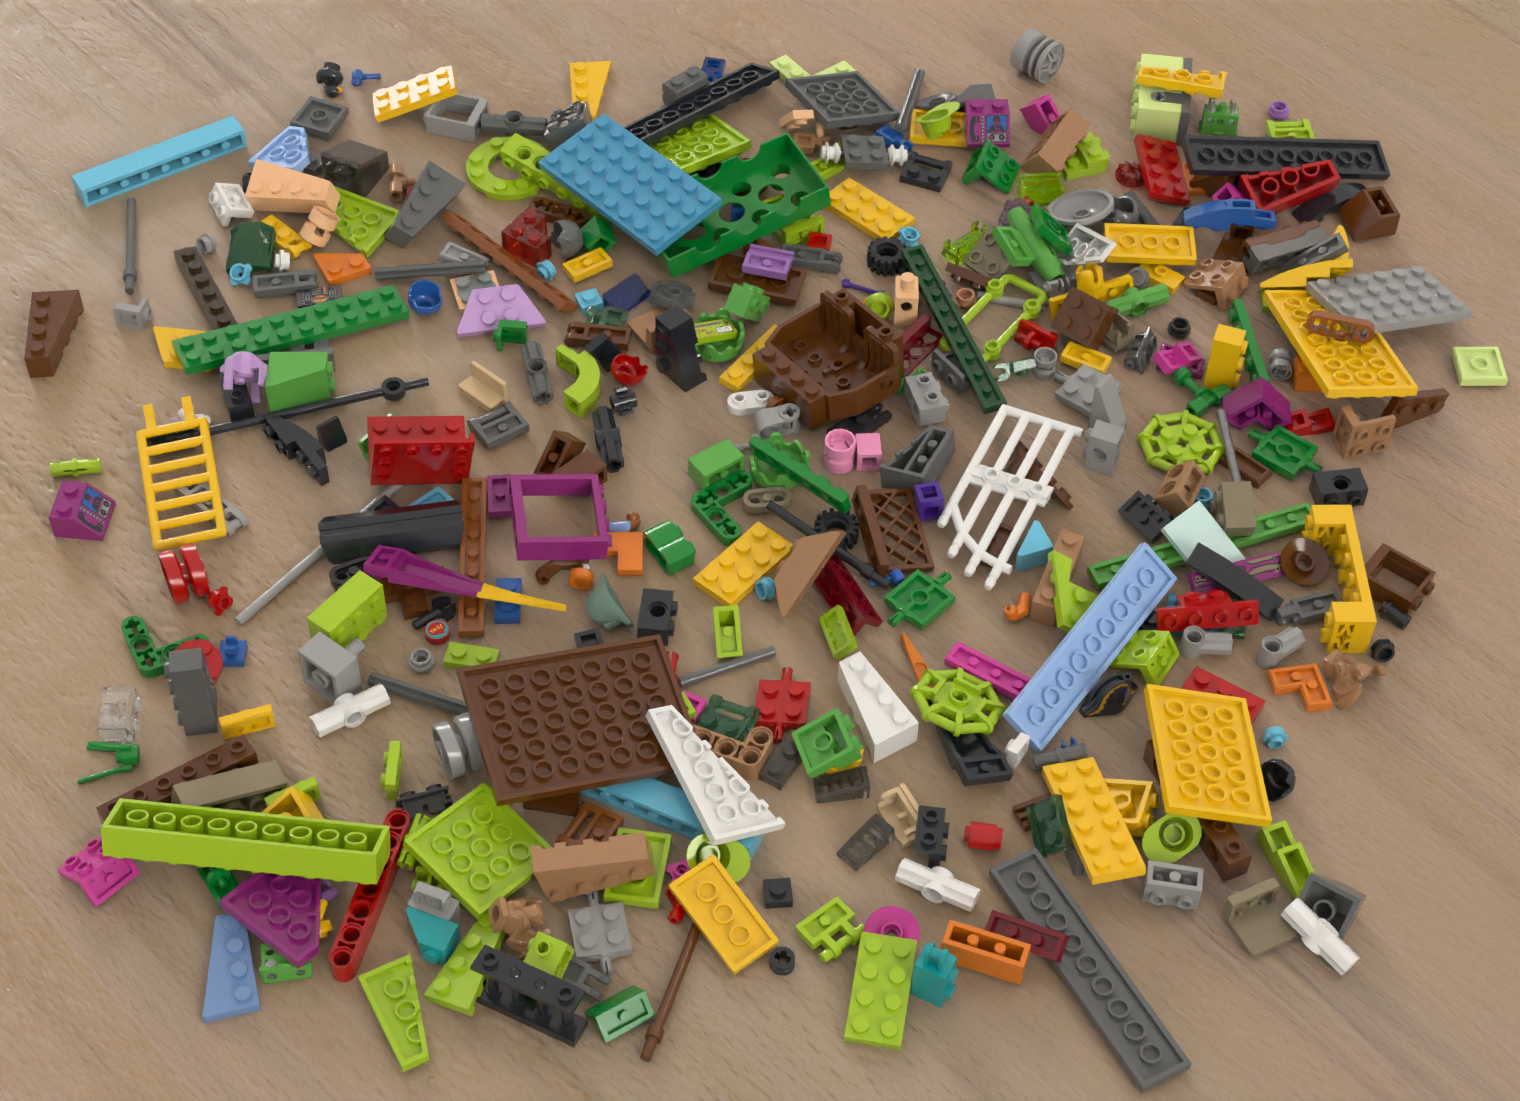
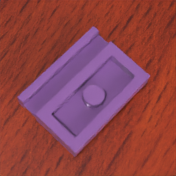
(768, 262)

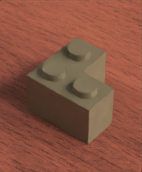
(1234, 508)

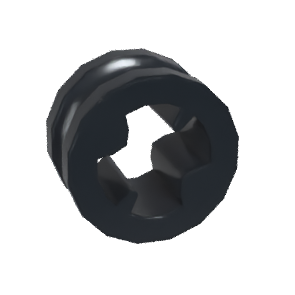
(788, 966)

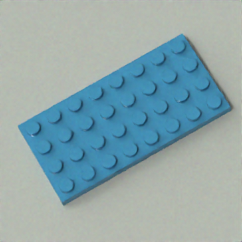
(630, 184)

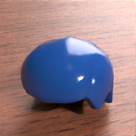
(425, 297)

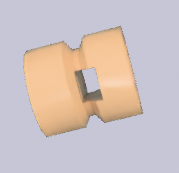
(319, 227)

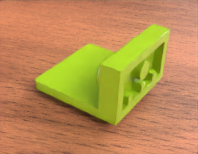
(1150, 652)

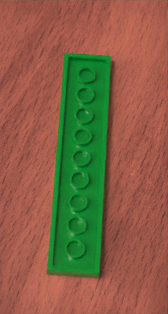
(291, 328)

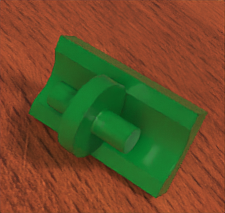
(218, 882)

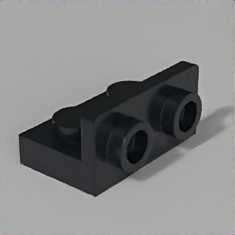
(1145, 515)

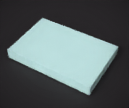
(1199, 526)

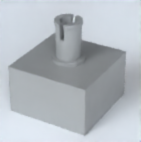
(330, 667)

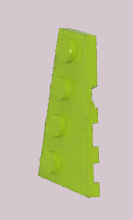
(456, 984)
(396, 1005)

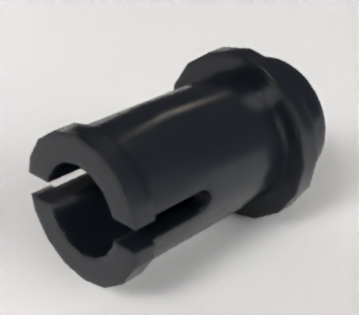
(1394, 614)

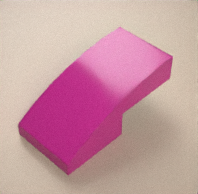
(1180, 355)

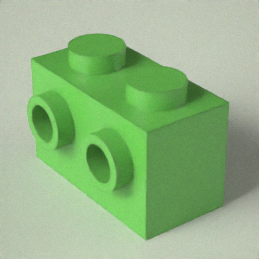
(747, 302)
(715, 463)

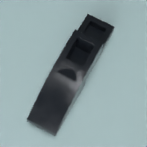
(297, 444)

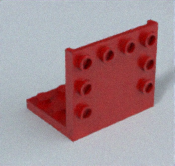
(418, 450)

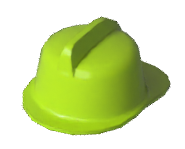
(938, 120)
(1171, 838)
(731, 855)

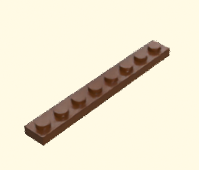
(505, 259)
(473, 555)

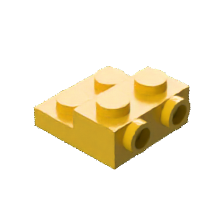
(1135, 803)

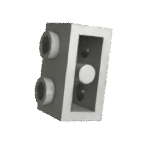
(925, 399)
(1172, 885)

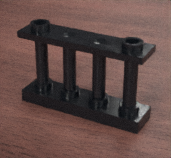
(530, 995)

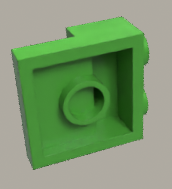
(827, 743)

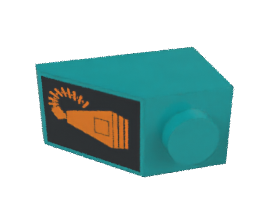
(433, 935)

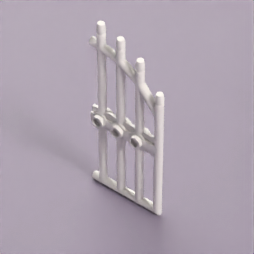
(1005, 483)

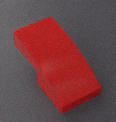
(1311, 423)

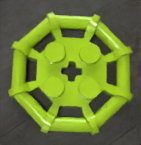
(1181, 434)
(945, 701)

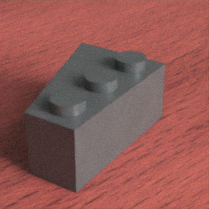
(920, 461)

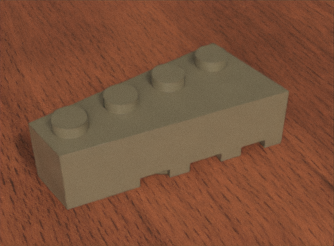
(233, 790)

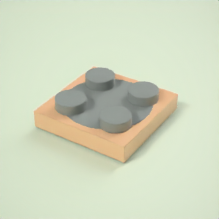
(464, 285)

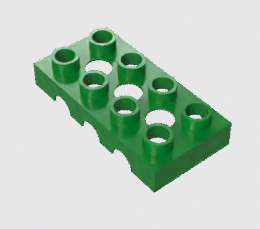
(774, 157)

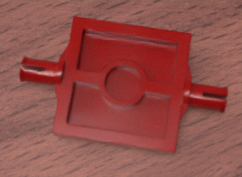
(782, 704)

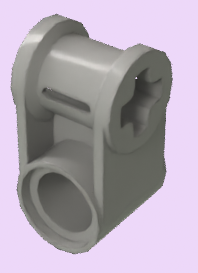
(777, 420)

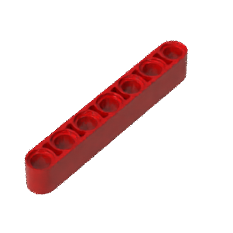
(368, 906)

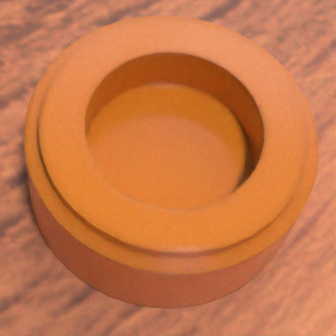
(581, 579)

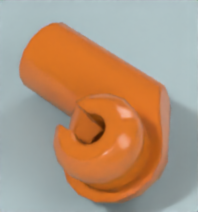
(1019, 611)

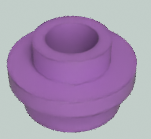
(1278, 110)

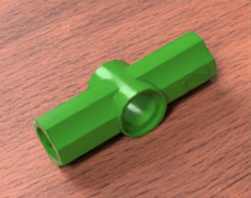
(1139, 301)

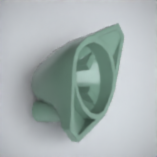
(605, 607)

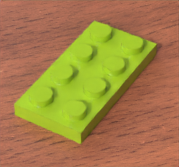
(880, 990)

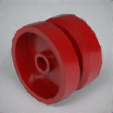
(187, 572)

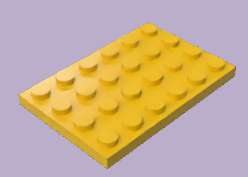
(1206, 756)

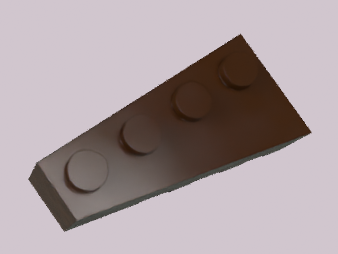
(49, 329)

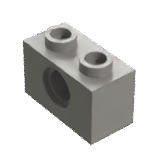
(1103, 447)

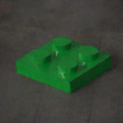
(1051, 229)

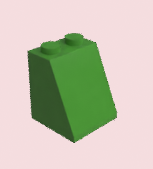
(298, 379)

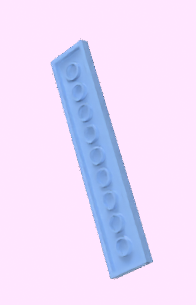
(1090, 647)

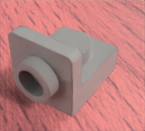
(133, 315)

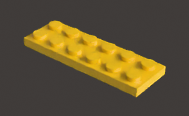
(1094, 821)

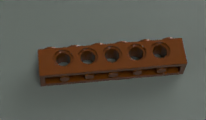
(224, 758)
(1218, 838)

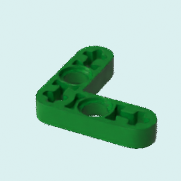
(715, 504)
(157, 656)

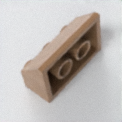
(1056, 144)

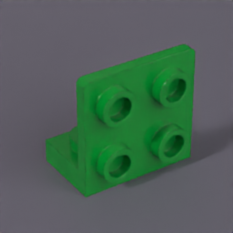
(993, 166)

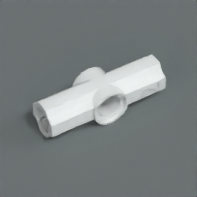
(349, 710)
(937, 884)
(1320, 936)

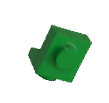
(510, 332)

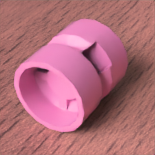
(839, 451)

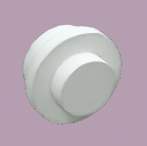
(282, 261)

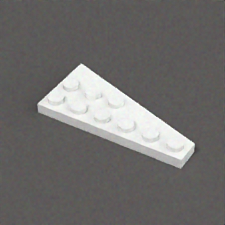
(711, 785)

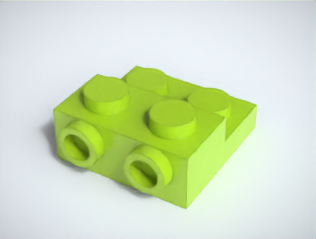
(1087, 159)

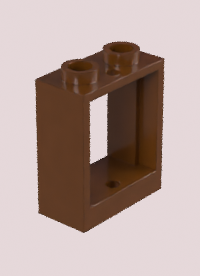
(1406, 568)

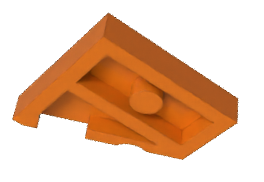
(342, 267)

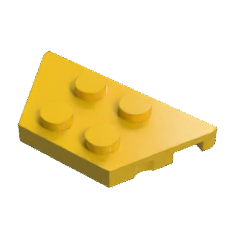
(164, 338)

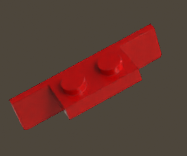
(1207, 612)

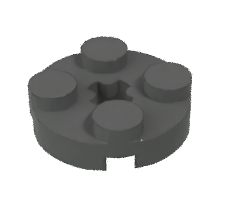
(671, 294)

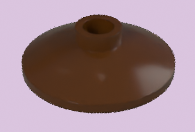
(1313, 557)

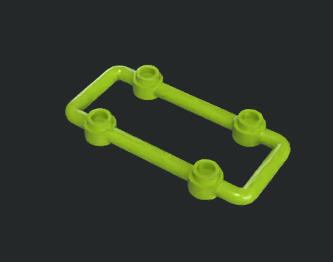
(994, 291)

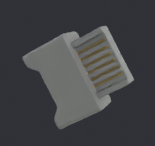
(435, 902)

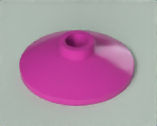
(893, 920)

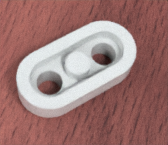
(748, 402)

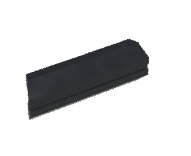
(411, 528)

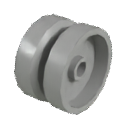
(457, 746)

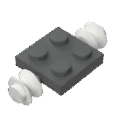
(863, 153)

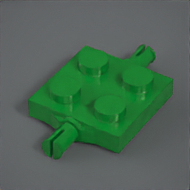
(1284, 452)
(919, 599)

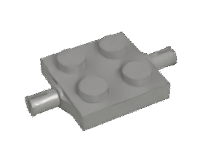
(1079, 388)
(599, 932)

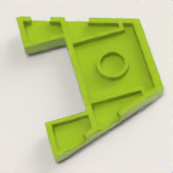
(1070, 599)

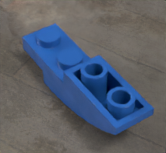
(1220, 213)

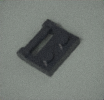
(923, 176)

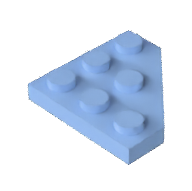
(286, 150)

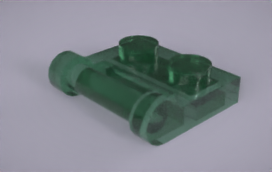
(726, 725)

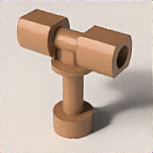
(398, 182)

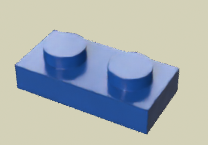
(504, 611)

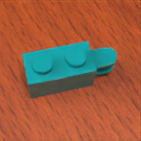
(934, 975)

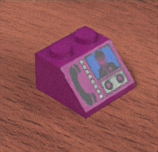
(987, 121)
(81, 512)

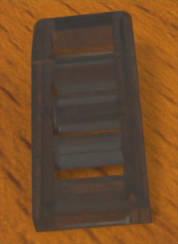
(850, 776)
(878, 830)

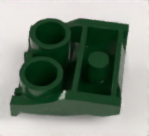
(253, 245)

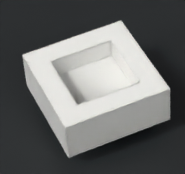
(1017, 749)

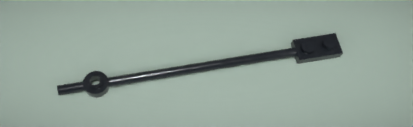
(391, 389)

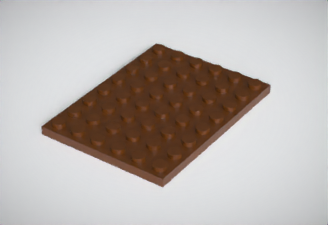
(571, 718)

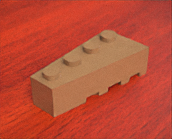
(591, 865)

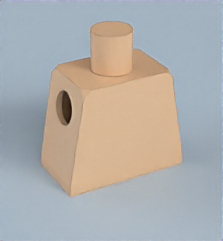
(905, 291)

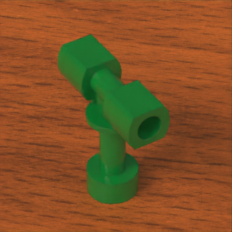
(1203, 396)

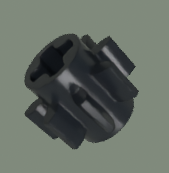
(623, 401)

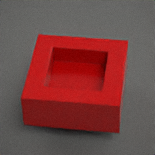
(820, 240)

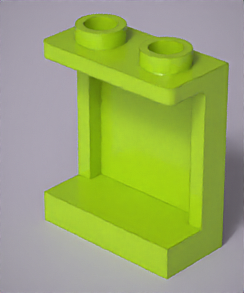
(799, 231)

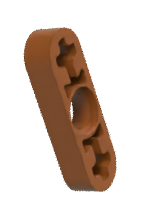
(1358, 325)

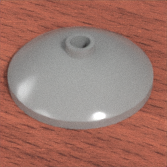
(1081, 207)

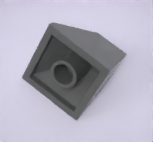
(1332, 901)

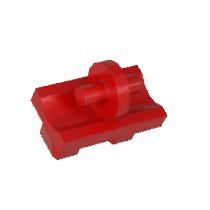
(1033, 336)

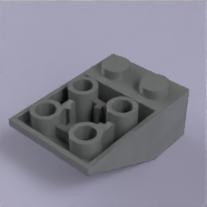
(566, 123)

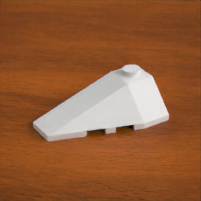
(1087, 247)

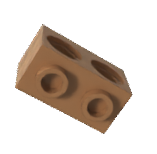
(1180, 487)

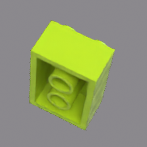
(350, 611)

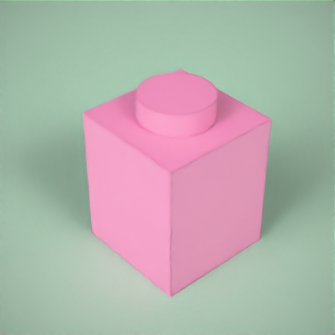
(868, 451)

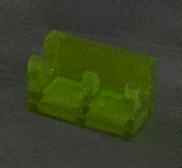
(1041, 187)
(958, 250)

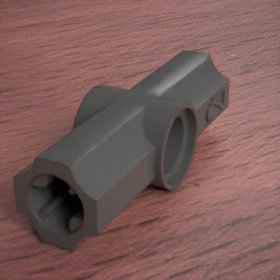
(513, 123)
(537, 373)

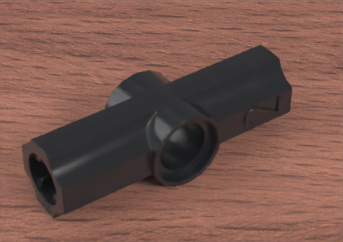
(608, 438)

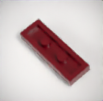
(1043, 941)

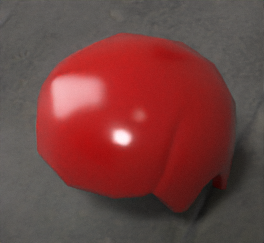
(628, 370)

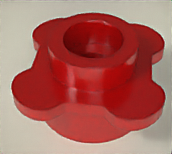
(219, 600)

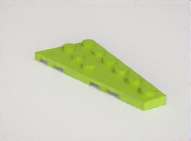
(362, 221)

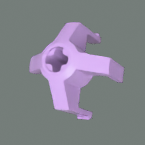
(244, 368)

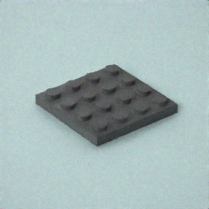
(842, 99)

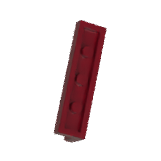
(915, 334)
(841, 589)

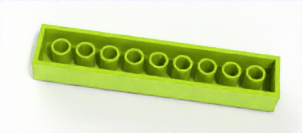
(246, 841)

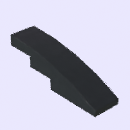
(1233, 579)

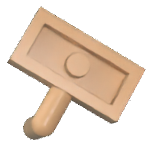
(798, 118)

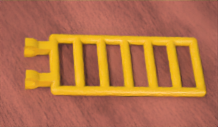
(151, 488)

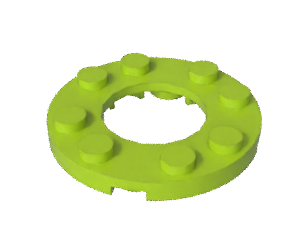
(496, 188)

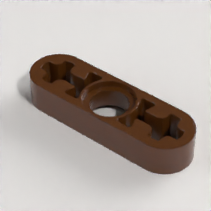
(550, 207)

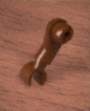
(552, 567)

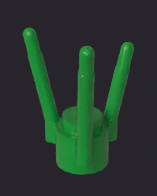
(125, 753)

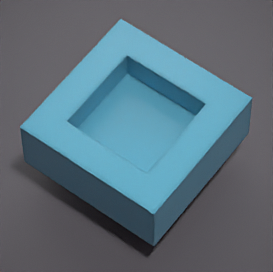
(588, 298)

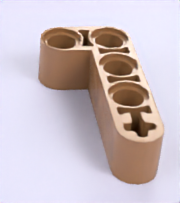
(739, 752)

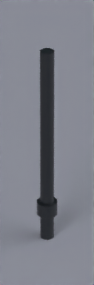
(867, 571)

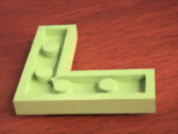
(790, 69)

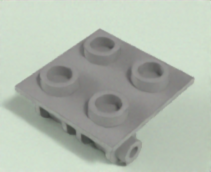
(1055, 287)

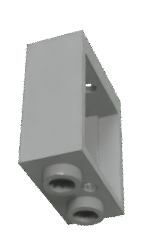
(456, 129)

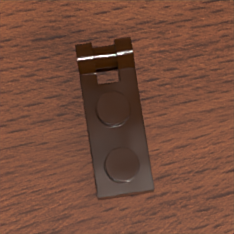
(582, 333)

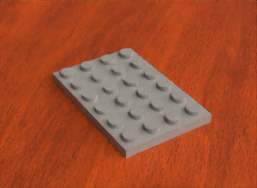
(1390, 299)

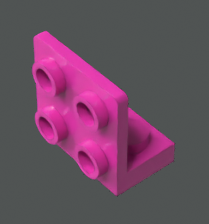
(98, 874)

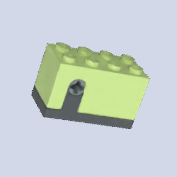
(1160, 111)

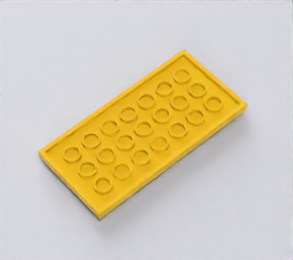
(1336, 364)

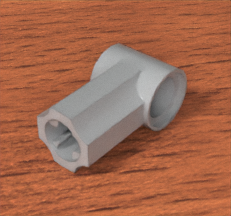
(1197, 642)
(1279, 646)

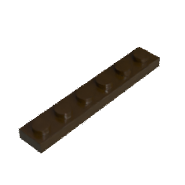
(204, 288)

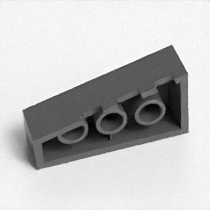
(426, 199)
(193, 691)

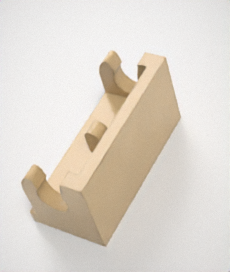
(900, 813)

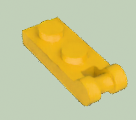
(287, 238)

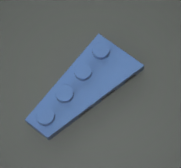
(231, 973)

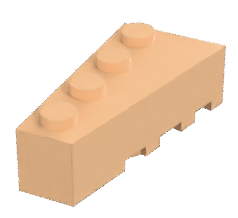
(287, 190)

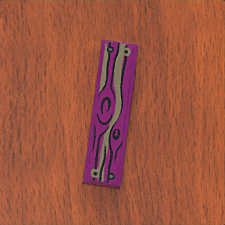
(1260, 567)

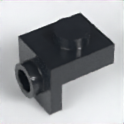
(603, 350)

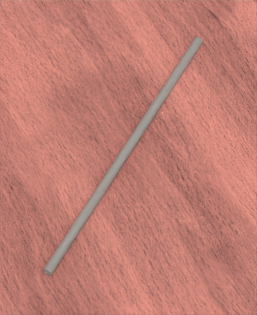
(298, 569)

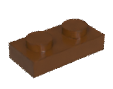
(959, 273)

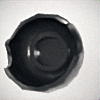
(1278, 779)

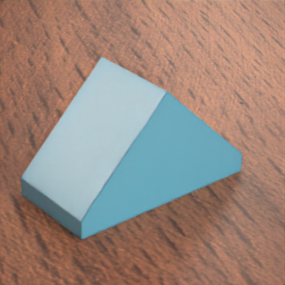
(1034, 549)

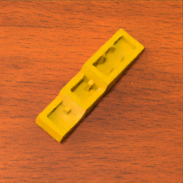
(1297, 278)

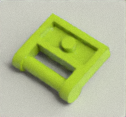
(1298, 129)

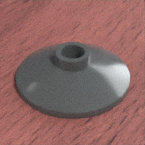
(935, 100)

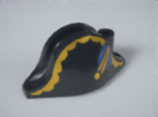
(1109, 695)

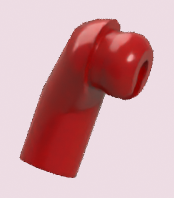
(677, 912)

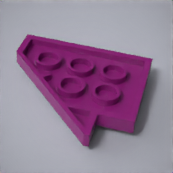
(280, 913)

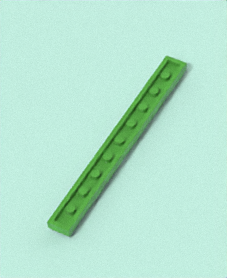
(1267, 528)

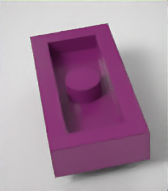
(498, 496)

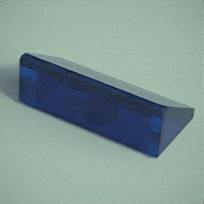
(627, 293)

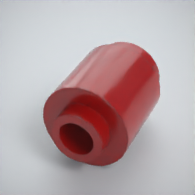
(983, 836)

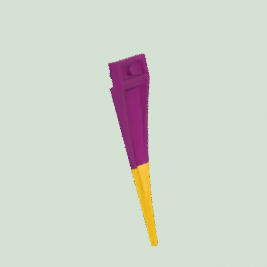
(411, 570)

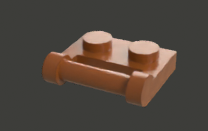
(602, 825)

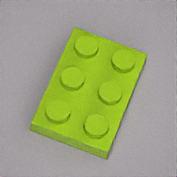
(648, 890)

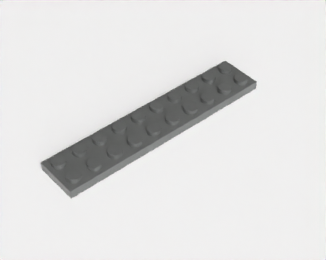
(1093, 972)

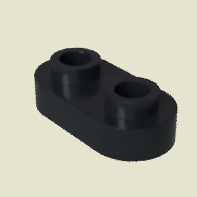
(343, 572)

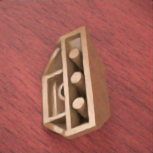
(802, 568)

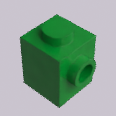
(598, 234)

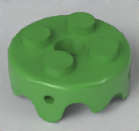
(721, 350)
(768, 476)

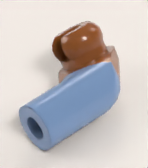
(626, 526)

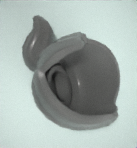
(1124, 211)
(567, 237)

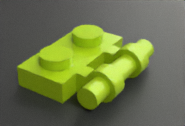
(825, 923)

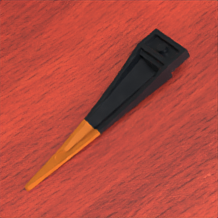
(969, 754)

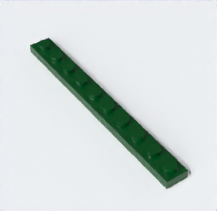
(954, 329)

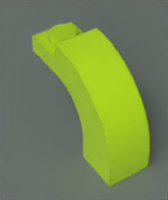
(585, 392)

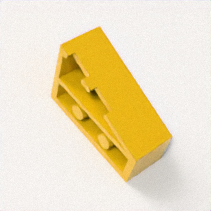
(1226, 357)

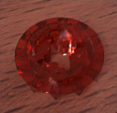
(1129, 179)

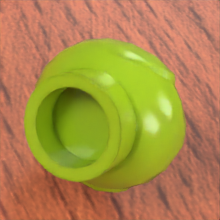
(880, 303)

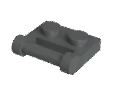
(499, 425)

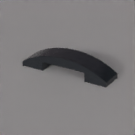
(1325, 203)

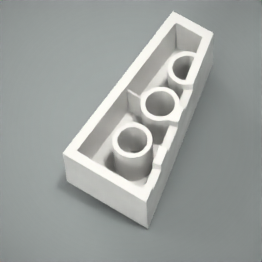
(876, 709)

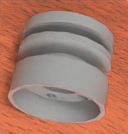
(1037, 55)

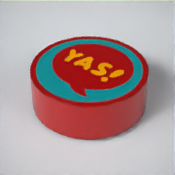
(437, 632)

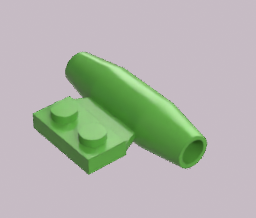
(1025, 247)

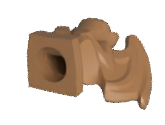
(1346, 673)
(516, 918)

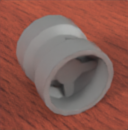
(1045, 363)
(1280, 364)

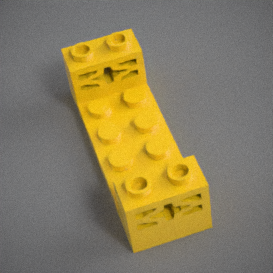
(1353, 621)

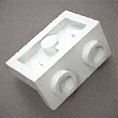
(229, 202)

